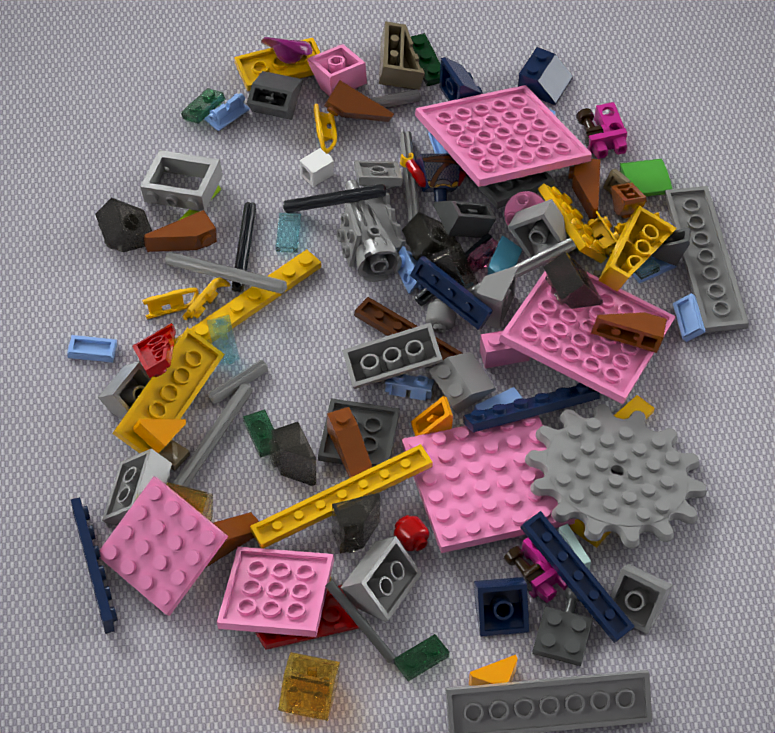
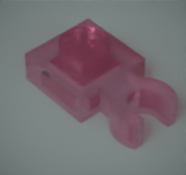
(480, 257)

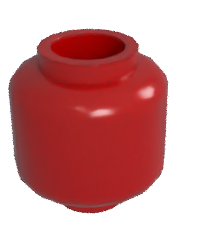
(411, 533)

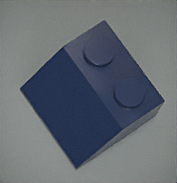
(545, 76)
(456, 81)
(502, 606)

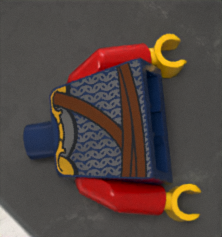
(435, 173)

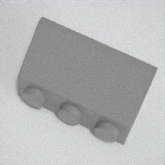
(131, 481)
(382, 579)

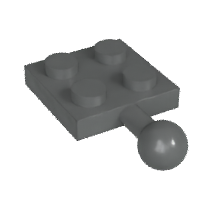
(563, 633)

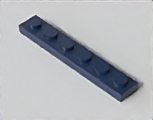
(530, 407)
(96, 572)
(577, 577)

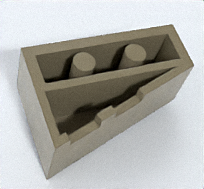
(397, 58)

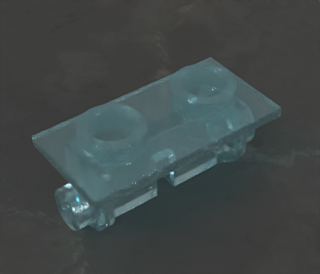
(223, 338)

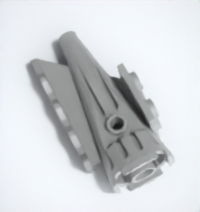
(371, 237)

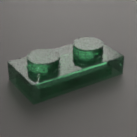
(202, 105)
(259, 429)
(421, 657)

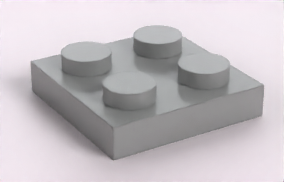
(378, 172)

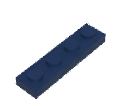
(451, 293)

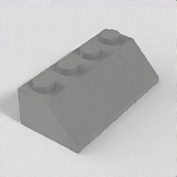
(392, 356)

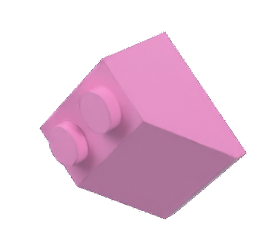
(338, 65)

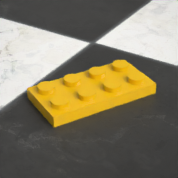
(253, 63)
(574, 226)

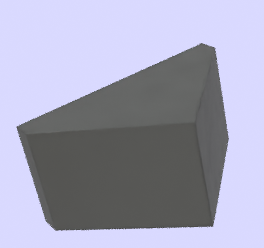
(674, 246)

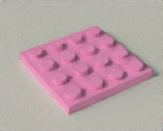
(162, 545)
(276, 591)

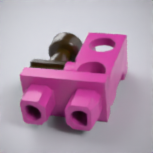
(609, 133)
(539, 576)

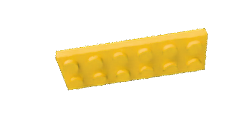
(174, 390)

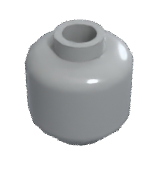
(440, 316)

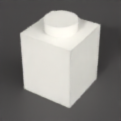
(317, 167)

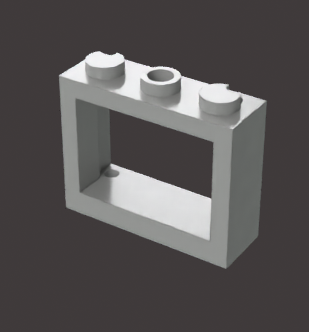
(187, 165)

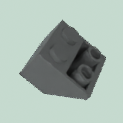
(274, 95)
(465, 218)

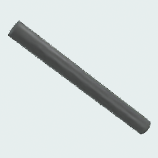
(360, 621)

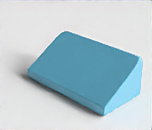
(505, 256)

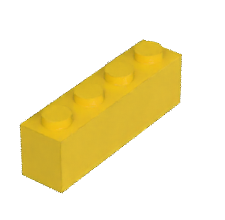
(637, 242)

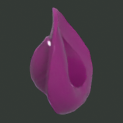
(288, 50)

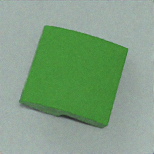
(648, 176)

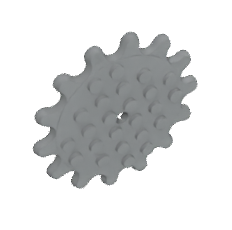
(638, 501)

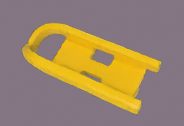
(324, 133)
(207, 295)
(173, 298)

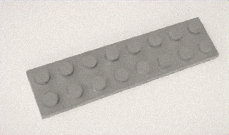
(707, 260)
(551, 704)

